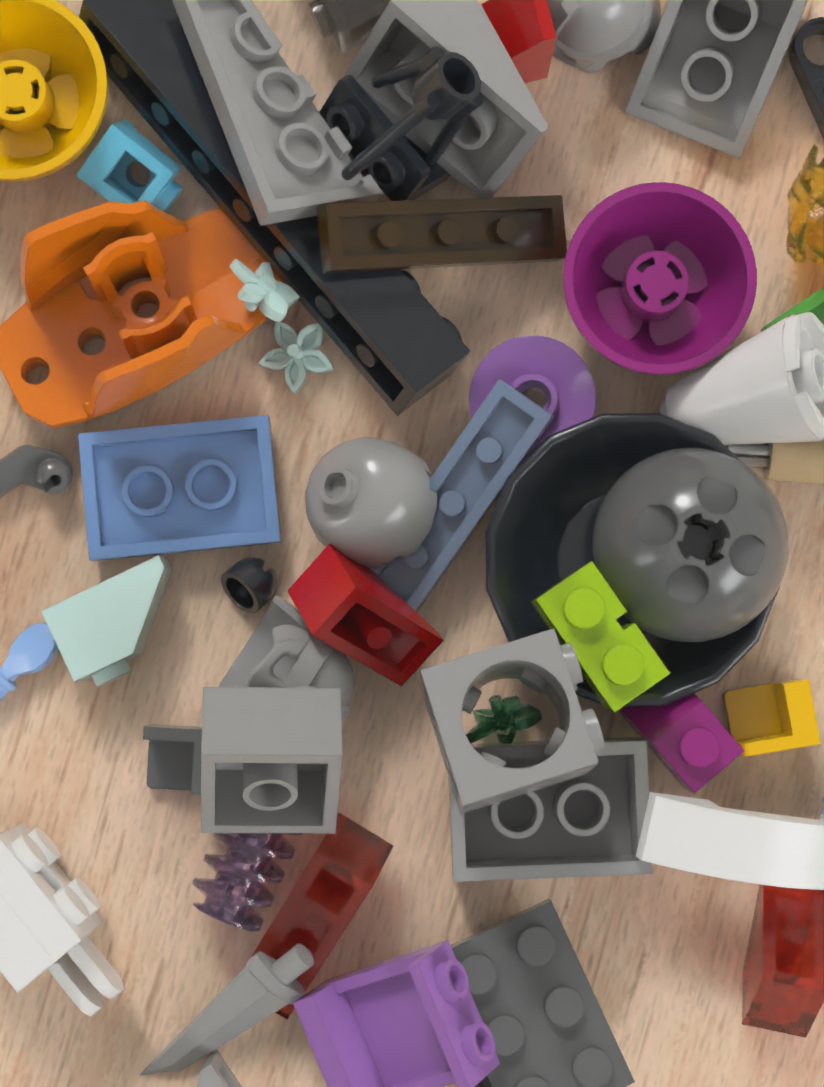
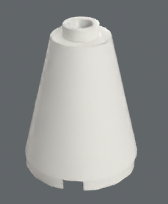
(760, 389)

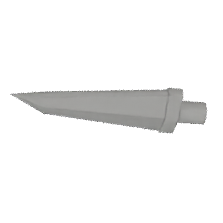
(246, 1000)

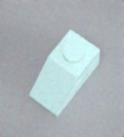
(109, 622)

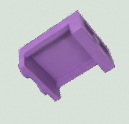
(399, 1024)

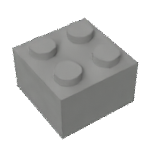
(270, 759)

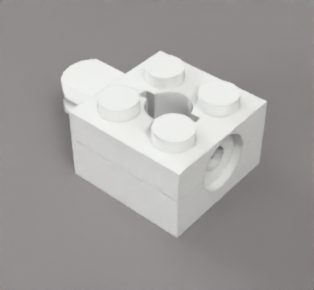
(48, 922)

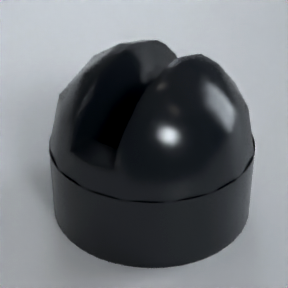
(249, 584)

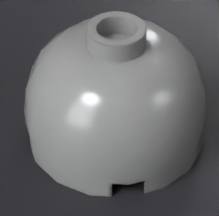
(371, 500)

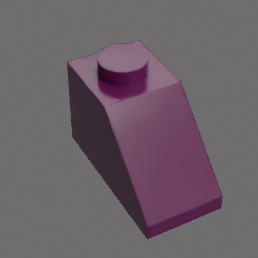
(685, 739)

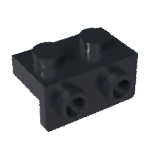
(398, 171)

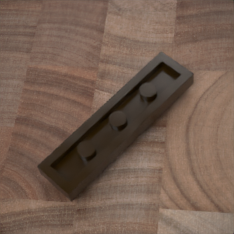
(441, 233)

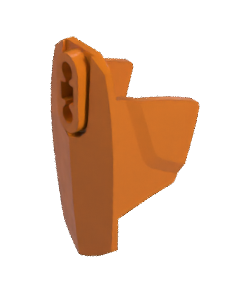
(140, 283)

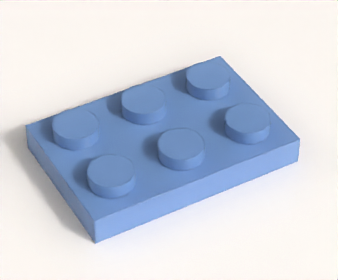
(179, 488)

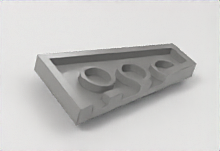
(268, 114)

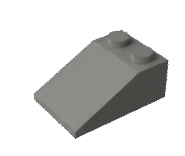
(714, 68)
(496, 132)

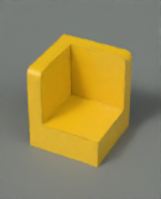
(772, 716)

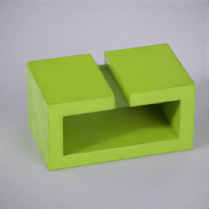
(611, 657)

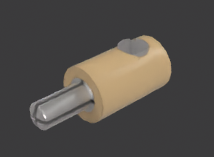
(785, 461)

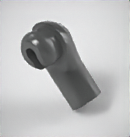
(35, 468)

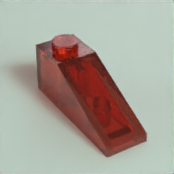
(326, 896)

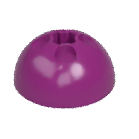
(664, 243)

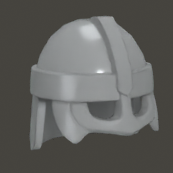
(602, 30)
(288, 656)

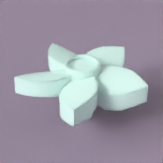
(264, 291)
(297, 354)

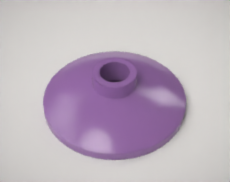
(544, 365)

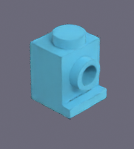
(111, 162)

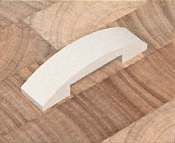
(732, 842)

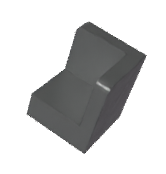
(174, 757)

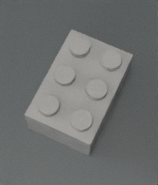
(558, 830)

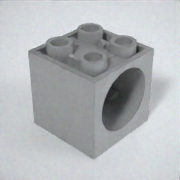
(544, 668)

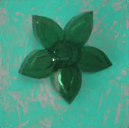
(504, 719)

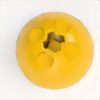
(57, 54)

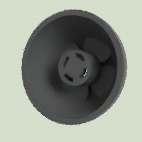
(662, 561)

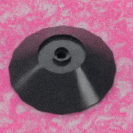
(547, 529)

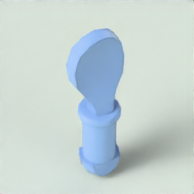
(27, 655)

